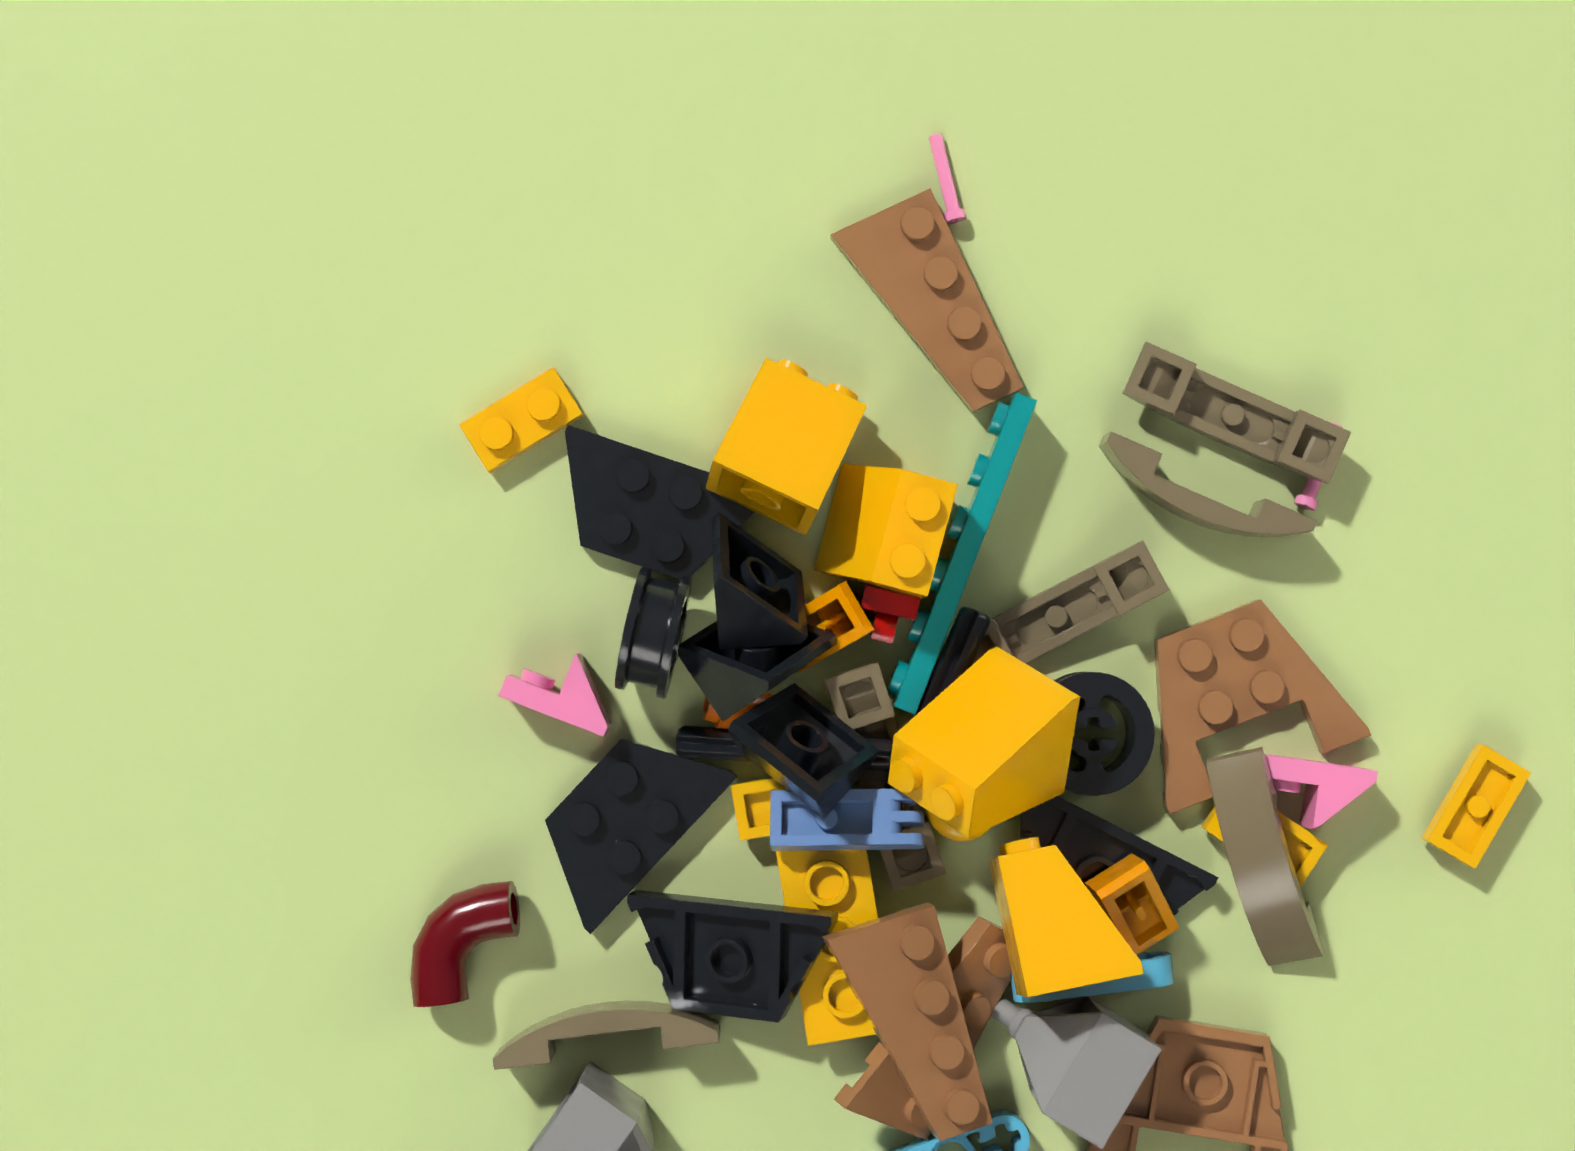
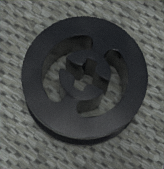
(653, 632)
(1089, 776)

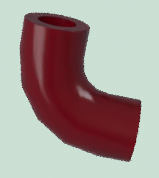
(451, 934)

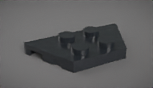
(643, 505)
(627, 820)
(1096, 844)
(730, 952)

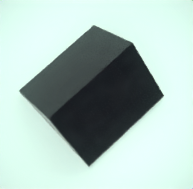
(755, 591)
(742, 675)
(803, 747)

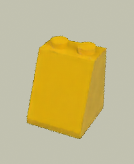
(785, 444)
(886, 528)
(987, 745)
(1054, 924)

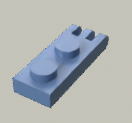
(858, 822)

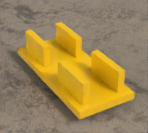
(840, 884)

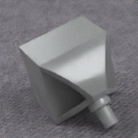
(1080, 1062)
(598, 1117)

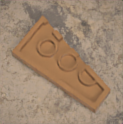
(925, 283)
(911, 997)

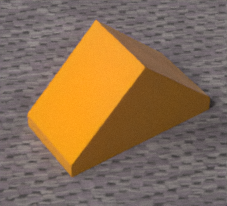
(839, 614)
(1134, 902)

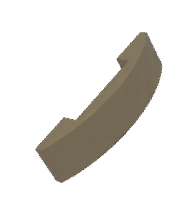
(1235, 415)
(1137, 466)
(1076, 605)
(865, 706)
(1261, 858)
(537, 1042)

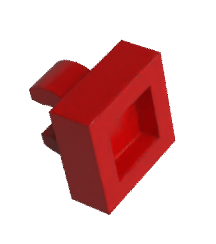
(887, 609)

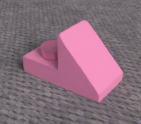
(575, 703)
(1327, 785)

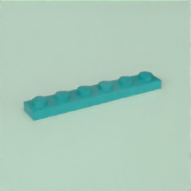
(968, 529)

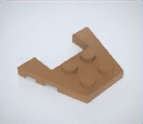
(1230, 674)
(1206, 1085)

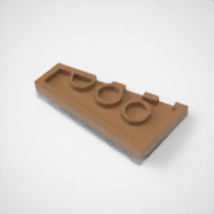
(980, 975)

